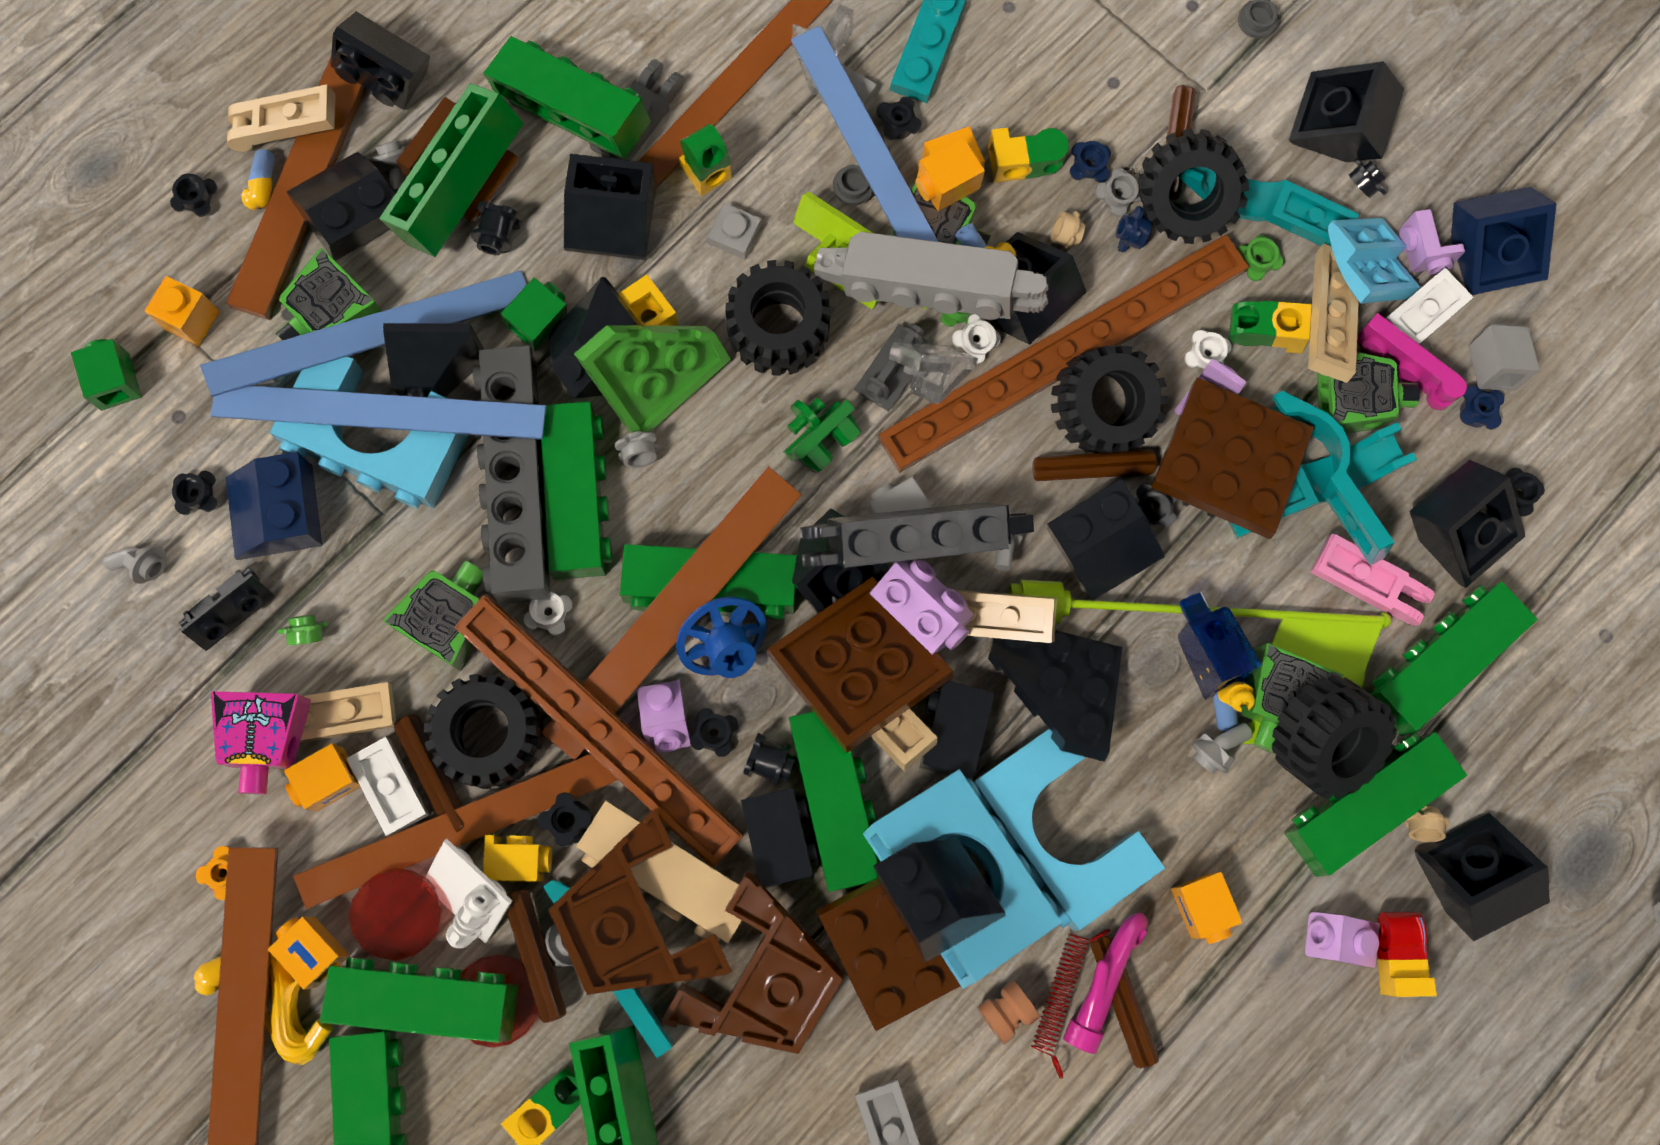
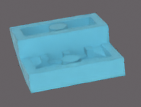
(1368, 260)

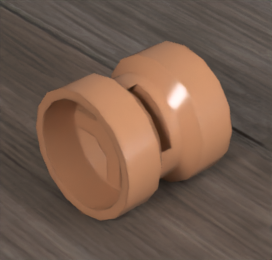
(1006, 1013)

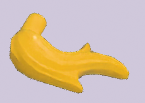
(284, 1024)

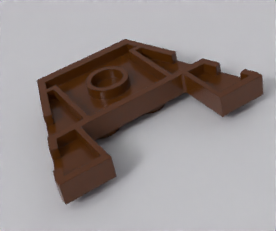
(613, 931)
(778, 990)

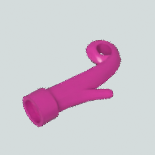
(1086, 1029)

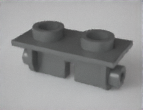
(884, 377)

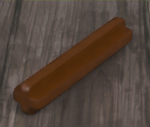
(1179, 120)
(1094, 465)
(433, 779)
(535, 957)
(1129, 1014)

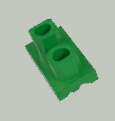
(834, 420)

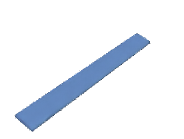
(862, 136)
(357, 335)
(382, 411)

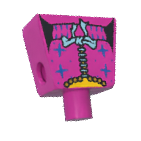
(257, 733)

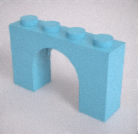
(412, 469)
(952, 812)
(1077, 890)

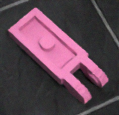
(1376, 584)

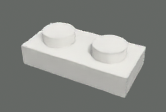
(1430, 306)
(387, 786)

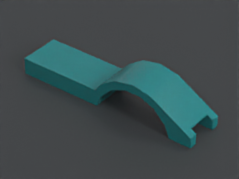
(1279, 204)
(1369, 462)
(1340, 491)
(630, 999)

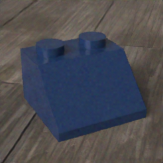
(1504, 239)
(273, 506)

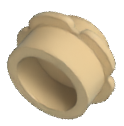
(1067, 230)
(1427, 825)

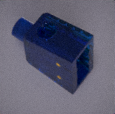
(1215, 646)

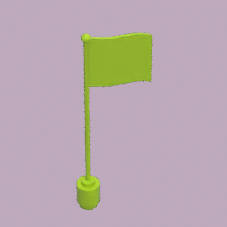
(1328, 639)

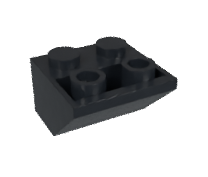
(377, 60)
(608, 206)

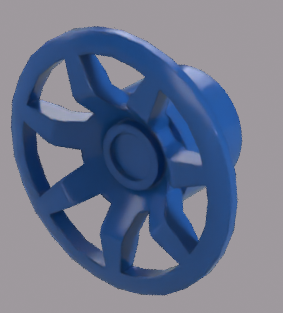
(725, 643)

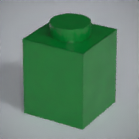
(535, 312)
(106, 374)

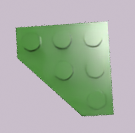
(650, 368)

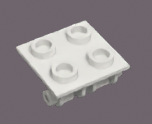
(468, 894)

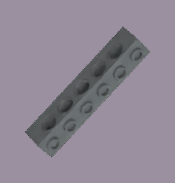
(529, 577)

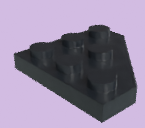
(1067, 685)

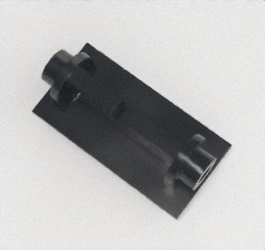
(213, 620)

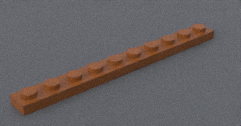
(1040, 364)

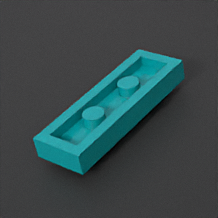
(926, 48)

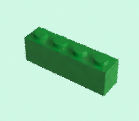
(568, 96)
(452, 170)
(573, 492)
(761, 578)
(1452, 656)
(835, 804)
(1351, 824)
(420, 1002)
(366, 1088)
(613, 1088)

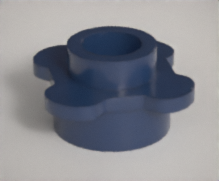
(1092, 151)
(1133, 230)
(1472, 415)

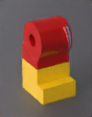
(1403, 955)

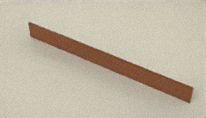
(733, 83)
(426, 838)

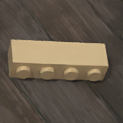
(673, 877)

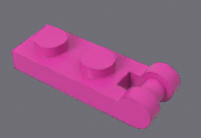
(1413, 362)

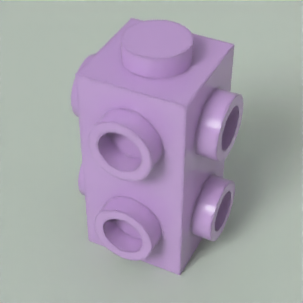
(924, 605)

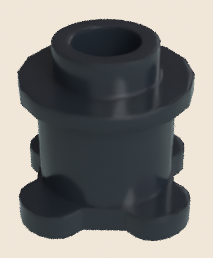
(495, 228)
(770, 760)
(555, 819)

